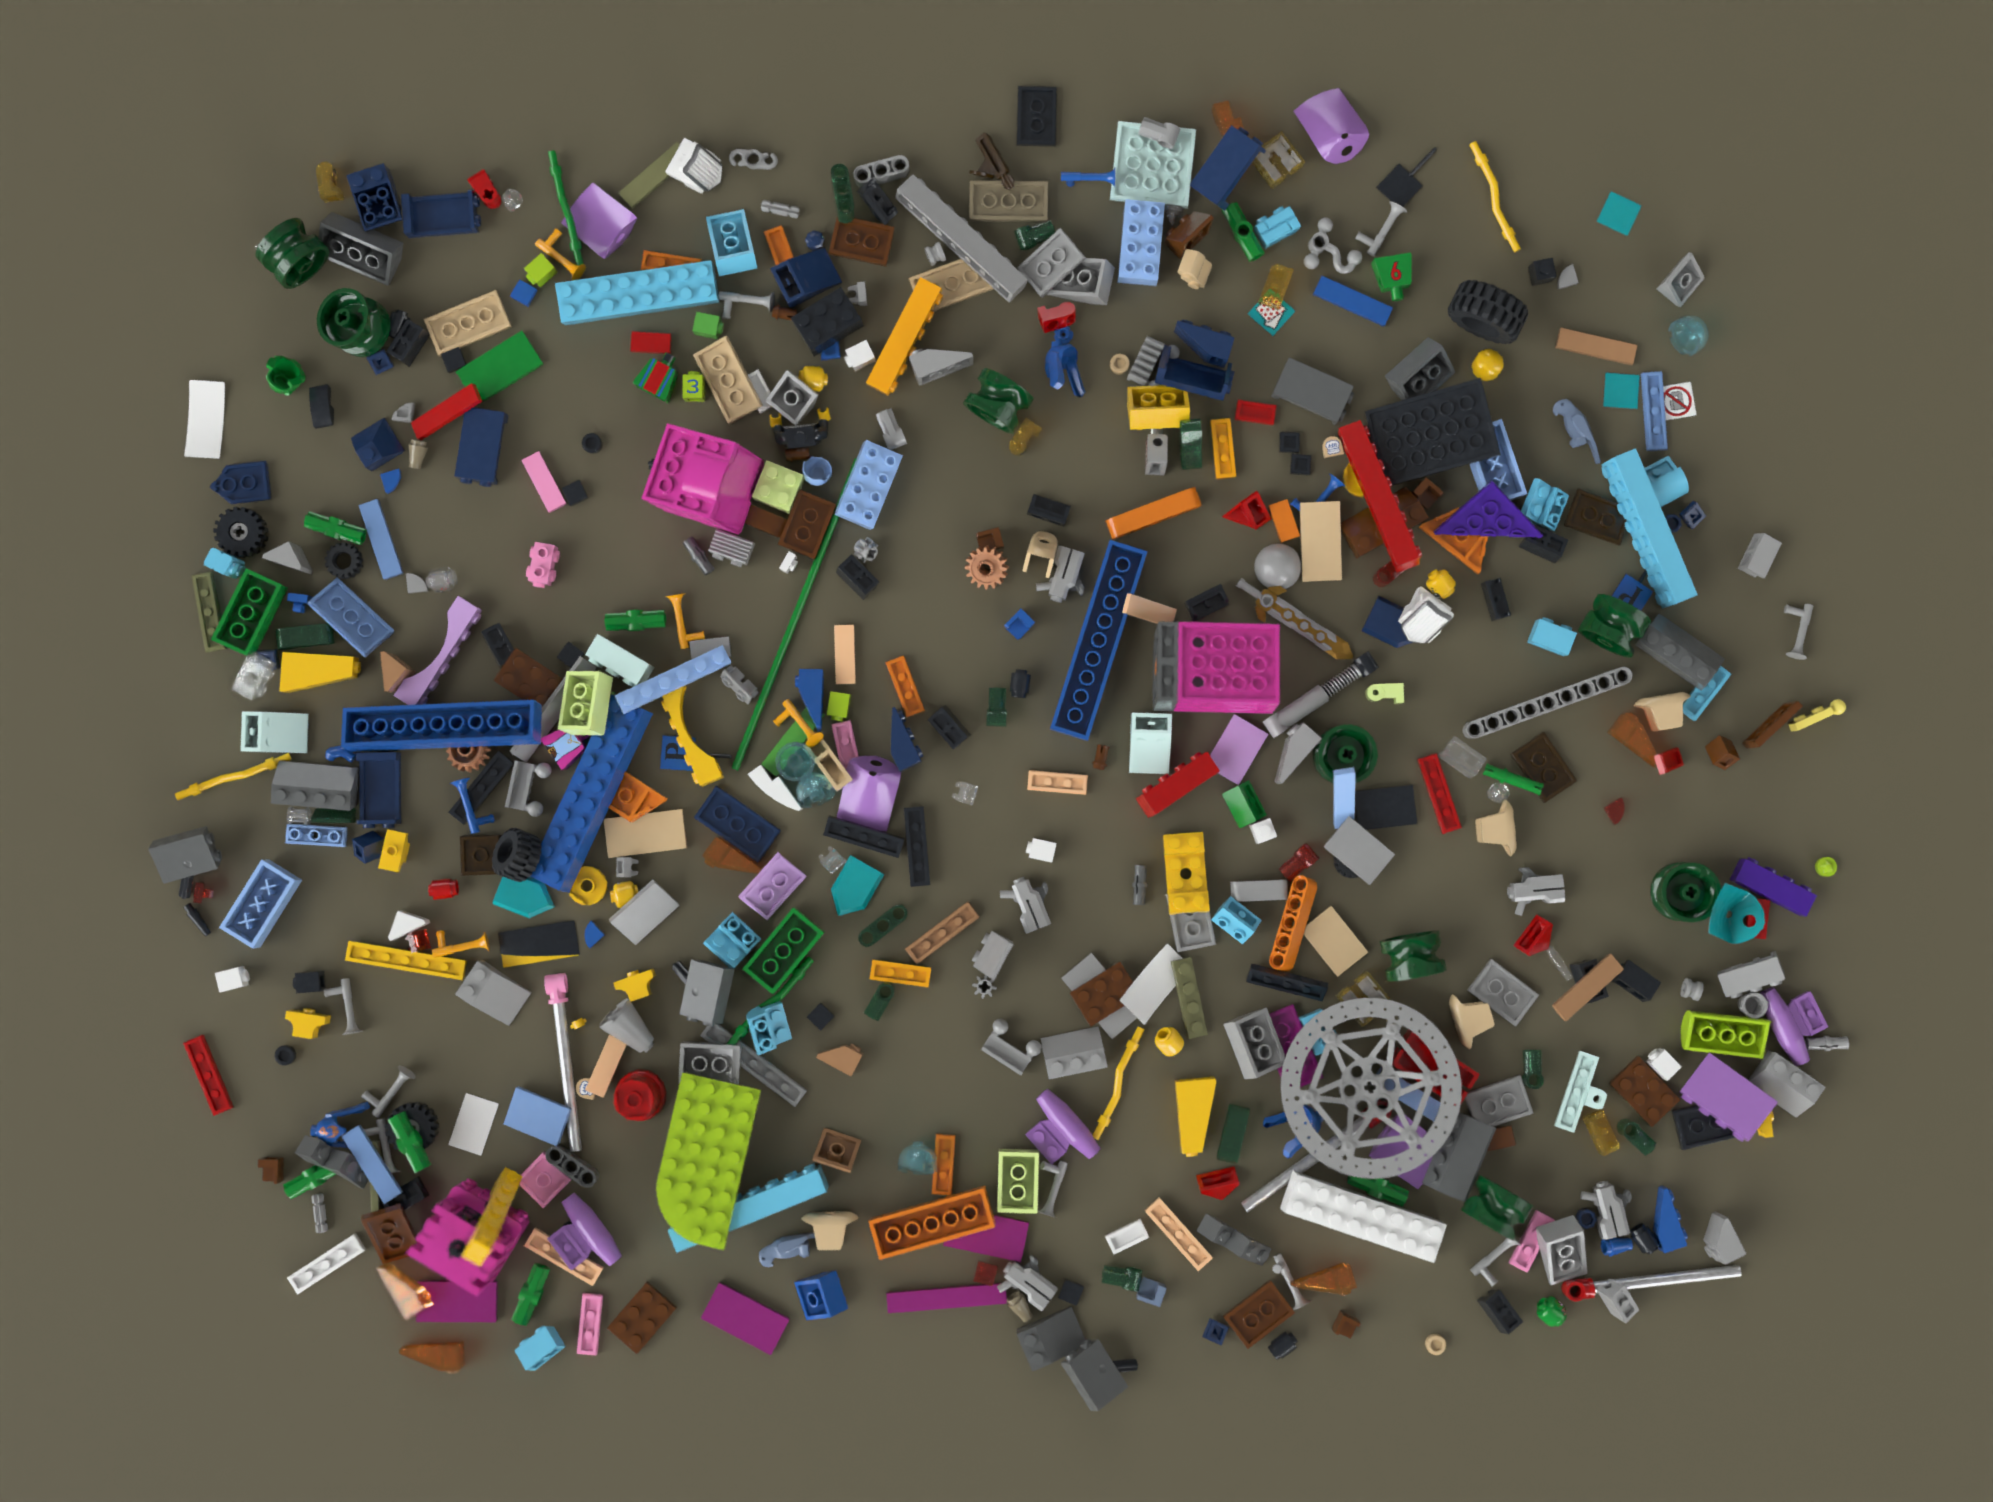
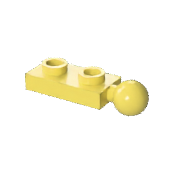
(1836, 707)

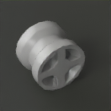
(935, 254)
(1691, 989)

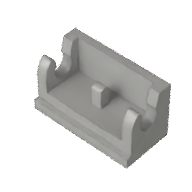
(1759, 555)
(1618, 1300)

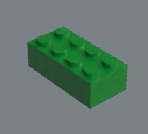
(249, 613)
(783, 950)

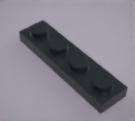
(483, 785)
(863, 836)
(917, 846)
(1287, 982)

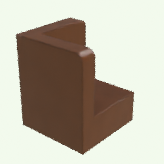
(1427, 493)
(990, 537)
(1722, 752)
(272, 1168)
(1345, 1324)

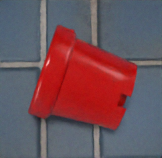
(640, 1095)

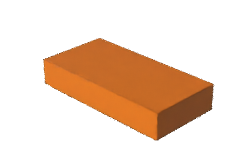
(778, 244)
(1284, 521)

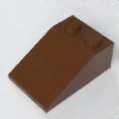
(1188, 233)

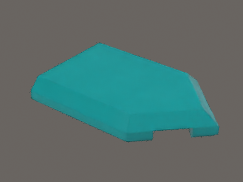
(855, 886)
(524, 897)

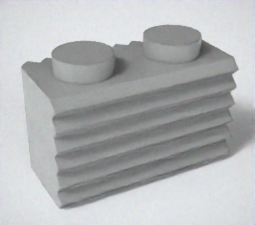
(731, 547)

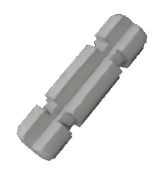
(780, 209)
(319, 1213)

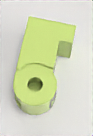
(1386, 691)

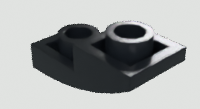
(320, 406)

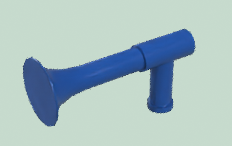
(1071, 177)
(1334, 484)
(473, 822)

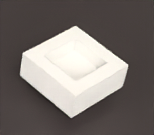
(789, 563)

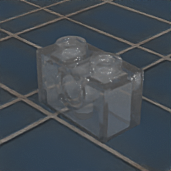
(246, 683)

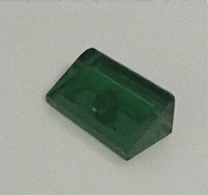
(324, 815)

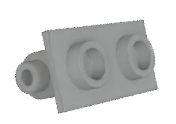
(732, 679)

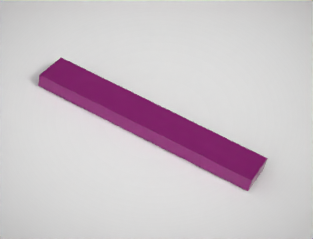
(944, 1298)

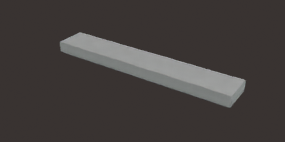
(550, 711)
(759, 1066)

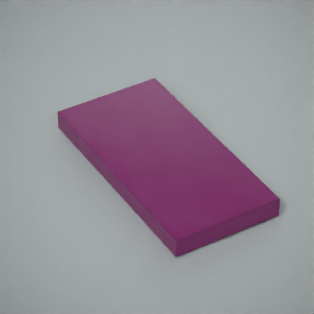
(1287, 1027)
(1002, 1241)
(456, 1304)
(745, 1318)

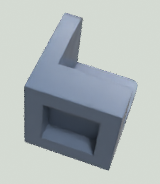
(1151, 1291)

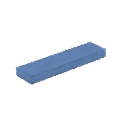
(1654, 411)
(381, 539)
(372, 1164)

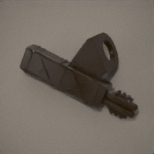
(993, 163)

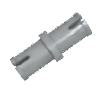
(1827, 1043)

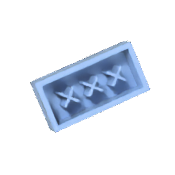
(1141, 242)
(1500, 469)
(868, 485)
(260, 903)

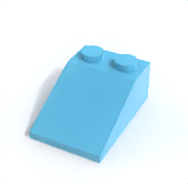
(731, 242)

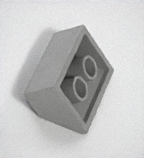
(1255, 1043)
(1073, 1052)
(1786, 1084)

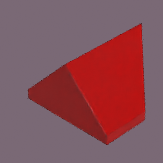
(1249, 512)

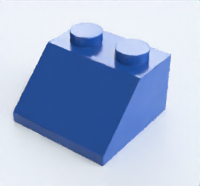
(821, 1295)

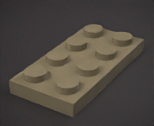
(995, 204)

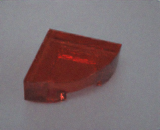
(1615, 810)

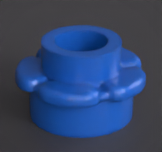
(1068, 335)

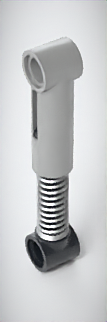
(1319, 695)

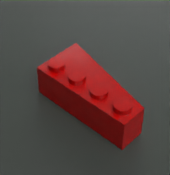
(1177, 784)

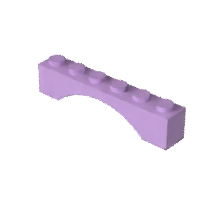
(460, 620)

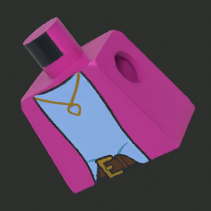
(565, 747)

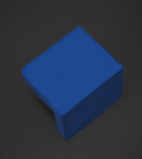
(1019, 624)

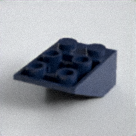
(375, 196)
(805, 276)
(1207, 344)
(902, 747)

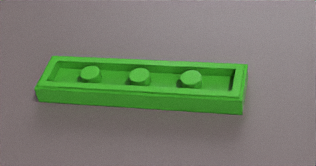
(794, 734)

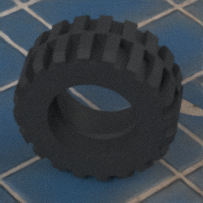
(1488, 311)

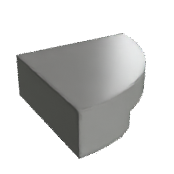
(1567, 277)
(404, 413)
(415, 584)

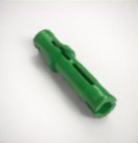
(1513, 779)

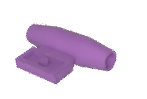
(1793, 1022)
(1060, 1130)
(584, 1234)

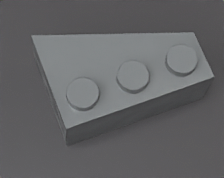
(1751, 975)

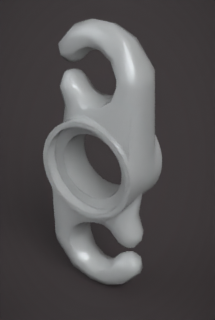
(761, 164)

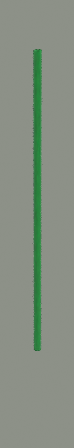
(788, 635)

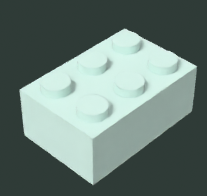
(618, 661)

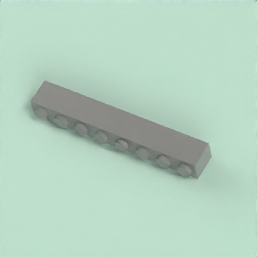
(961, 238)

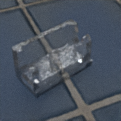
(1462, 757)

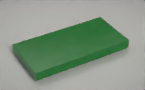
(501, 366)

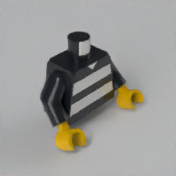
(803, 434)

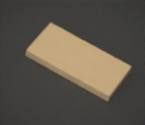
(956, 280)
(468, 322)
(728, 380)
(1320, 541)
(646, 835)

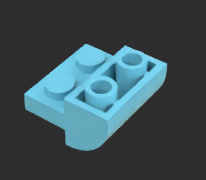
(1667, 480)
(1544, 504)
(732, 941)
(768, 1027)

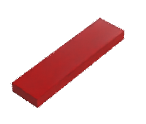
(446, 411)
(1439, 793)
(208, 1075)

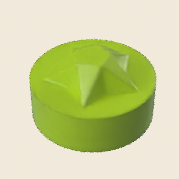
(1825, 866)

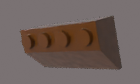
(1361, 530)

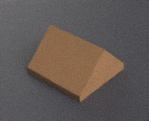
(394, 671)
(836, 1150)

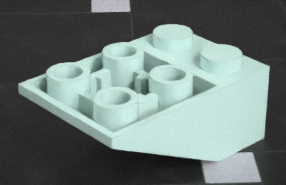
(274, 732)
(1150, 743)

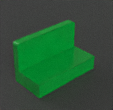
(1244, 804)

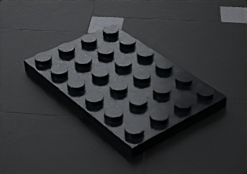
(1433, 432)

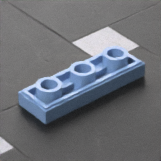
(326, 835)

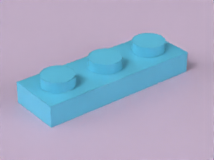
(1700, 699)

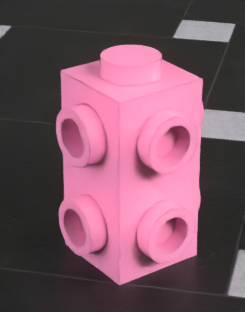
(541, 570)

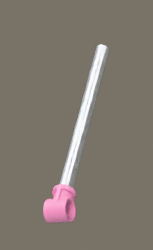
(556, 986)

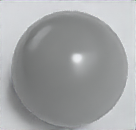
(1277, 566)

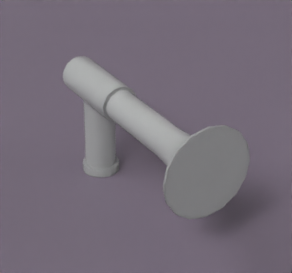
(1375, 244)
(767, 301)
(1805, 614)
(345, 989)
(380, 1106)
(380, 1129)
(1058, 1178)
(1481, 1266)
(1282, 1267)

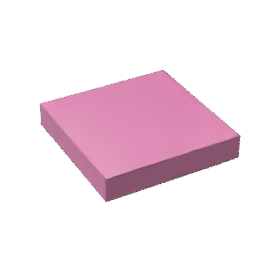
(543, 1180)

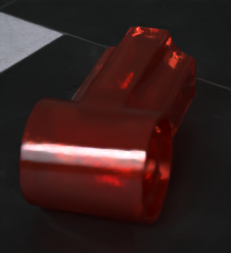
(1391, 573)
(1303, 858)

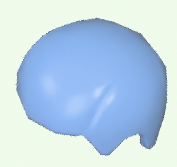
(816, 470)

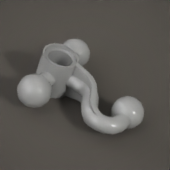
(1312, 261)

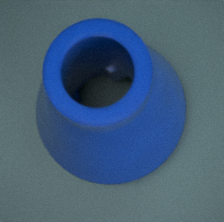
(1616, 1245)

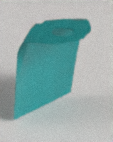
(1740, 904)

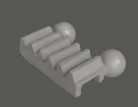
(1146, 361)
(521, 785)
(1005, 1052)

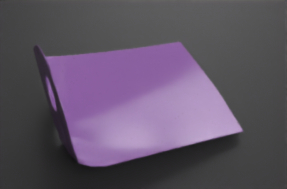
(1326, 119)
(601, 221)
(869, 798)
(1414, 1176)

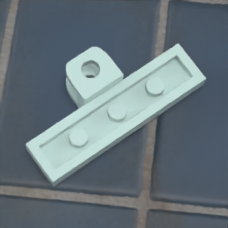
(1579, 1092)

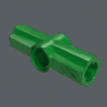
(1249, 242)
(335, 528)
(635, 620)
(409, 1142)
(307, 1180)
(1380, 1188)
(530, 1294)

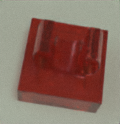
(200, 892)
(418, 941)
(985, 1273)

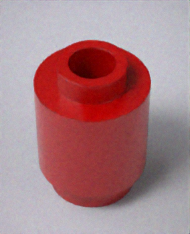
(443, 888)

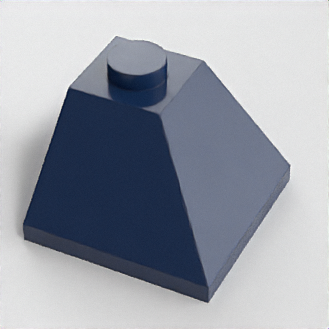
(377, 445)

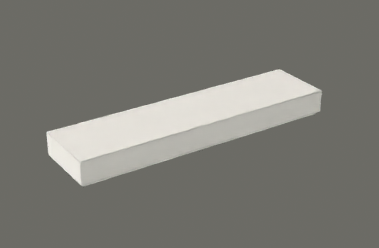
(326, 1263)

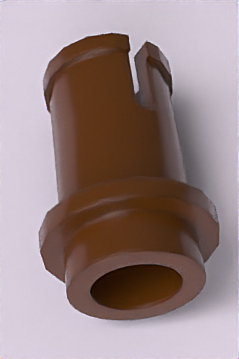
(783, 313)
(797, 454)
(1100, 757)

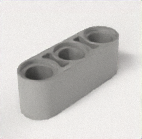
(888, 164)
(1259, 890)

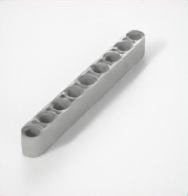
(1556, 702)

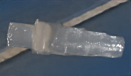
(1556, 959)

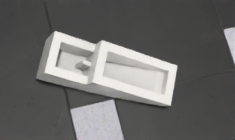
(774, 788)

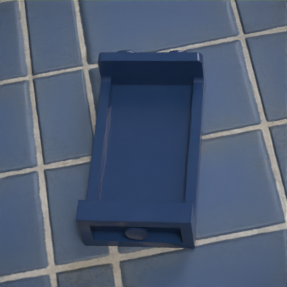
(1226, 165)
(440, 214)
(1193, 376)
(480, 446)
(380, 789)

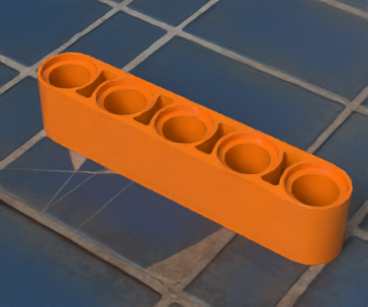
(1153, 513)
(1295, 933)

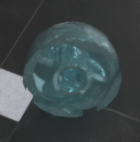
(1689, 334)
(800, 764)
(814, 789)
(918, 1159)

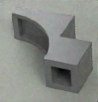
(336, 1161)
(1234, 1240)

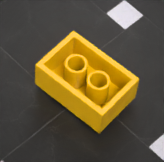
(1156, 407)

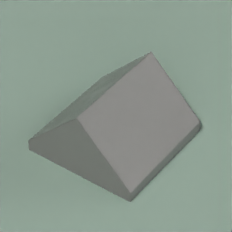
(1681, 280)
(792, 398)
(290, 556)

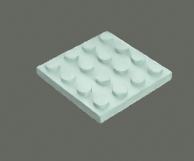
(1150, 170)

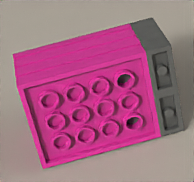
(1216, 667)

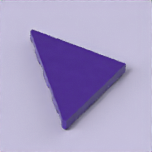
(1489, 515)

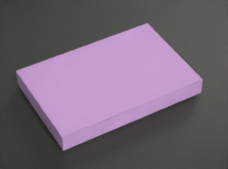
(1237, 748)
(772, 886)

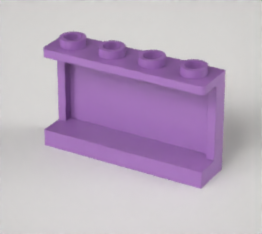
(1728, 1098)

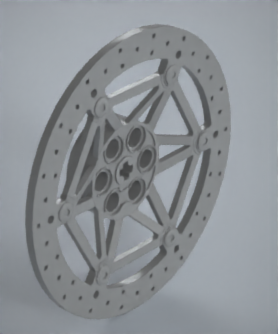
(1428, 1080)

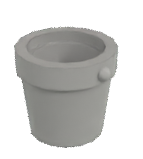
(1753, 1005)

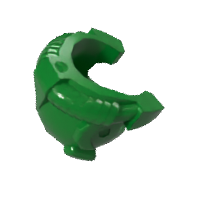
(284, 374)

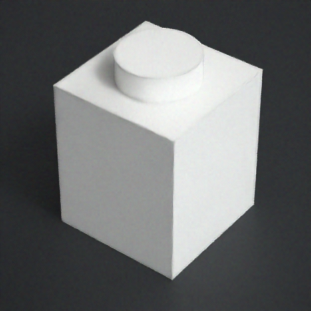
(859, 356)
(1263, 830)
(1041, 850)
(232, 978)
(1662, 1063)

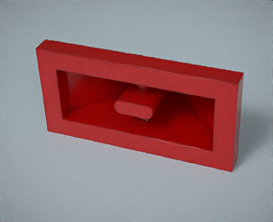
(1535, 937)
(1218, 1183)

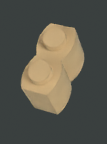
(1194, 269)

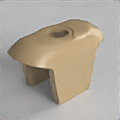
(1042, 549)
(1664, 711)
(1498, 828)
(1470, 1019)
(829, 1227)

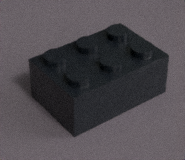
(827, 321)

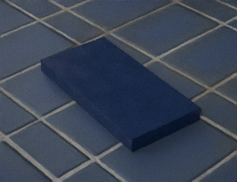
(737, 824)

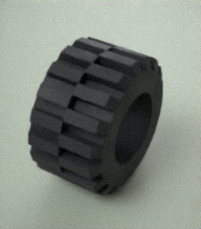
(516, 855)

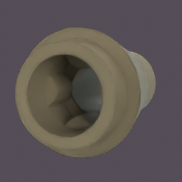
(417, 452)
(1019, 1305)

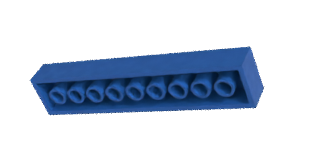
(1098, 641)
(441, 725)
(589, 796)

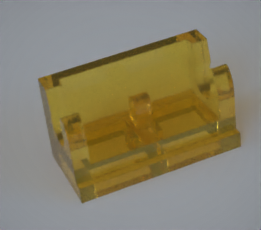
(1276, 286)
(1601, 1132)

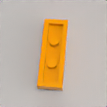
(1223, 448)
(900, 973)

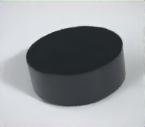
(592, 443)
(285, 1055)

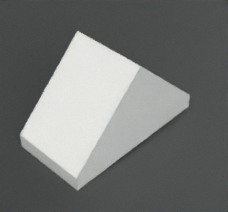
(406, 923)

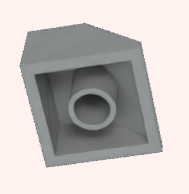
(1722, 1240)

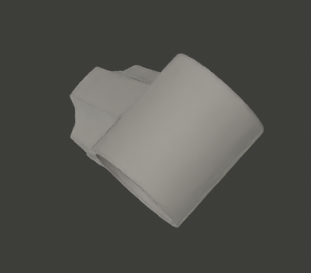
(1164, 134)
(891, 432)

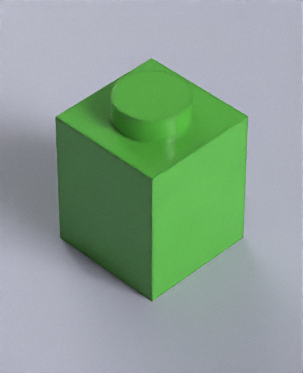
(707, 325)

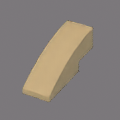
(830, 765)

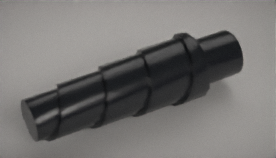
(196, 918)

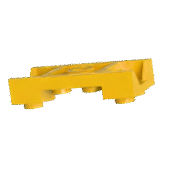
(1180, 853)

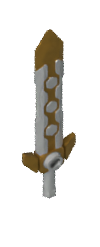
(1293, 618)

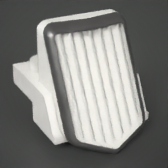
(695, 167)
(1424, 617)

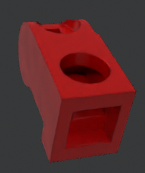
(1056, 317)

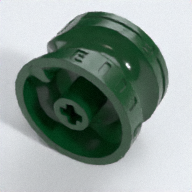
(292, 253)
(353, 322)
(998, 400)
(1614, 625)
(1355, 743)
(1685, 891)
(1413, 955)
(1497, 1207)

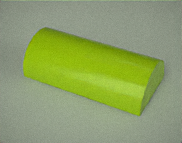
(1724, 1034)

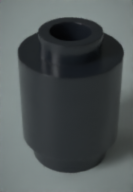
(397, 320)
(1020, 684)
(1644, 1238)
(1283, 1345)

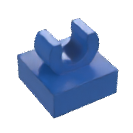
(299, 601)

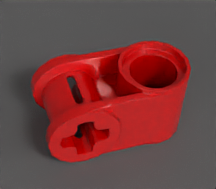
(484, 188)

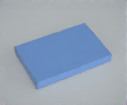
(537, 1116)

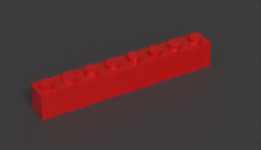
(1379, 497)

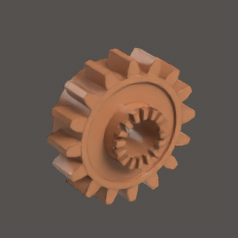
(980, 574)
(468, 761)

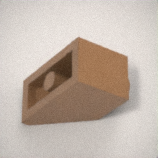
(842, 1058)

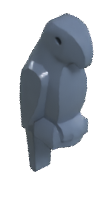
(1576, 426)
(786, 1247)

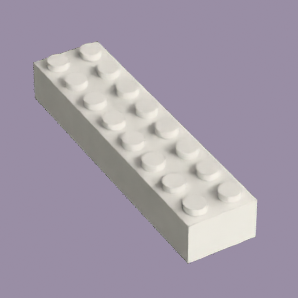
(1363, 1216)

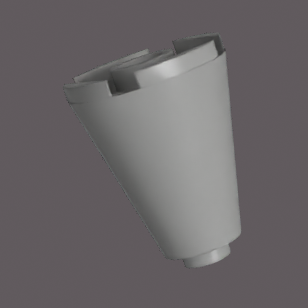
(628, 1027)

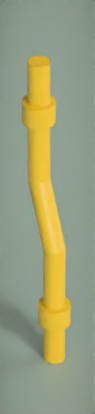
(1508, 232)
(196, 789)
(1104, 1119)

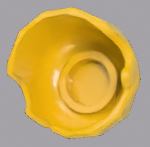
(1487, 364)

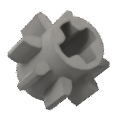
(865, 549)
(979, 989)

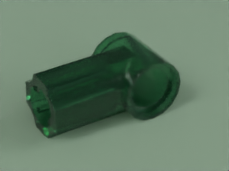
(1030, 236)
(996, 712)
(879, 1002)
(1532, 1065)
(1636, 1136)
(1126, 1278)

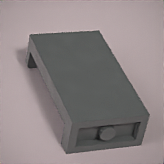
(1313, 390)

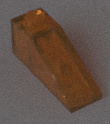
(1634, 737)
(726, 857)
(1334, 1279)
(406, 1292)
(440, 1356)

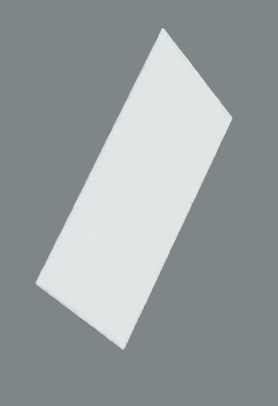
(473, 1124)

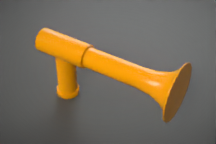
(576, 271)
(683, 637)
(813, 737)
(446, 950)

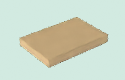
(1334, 941)

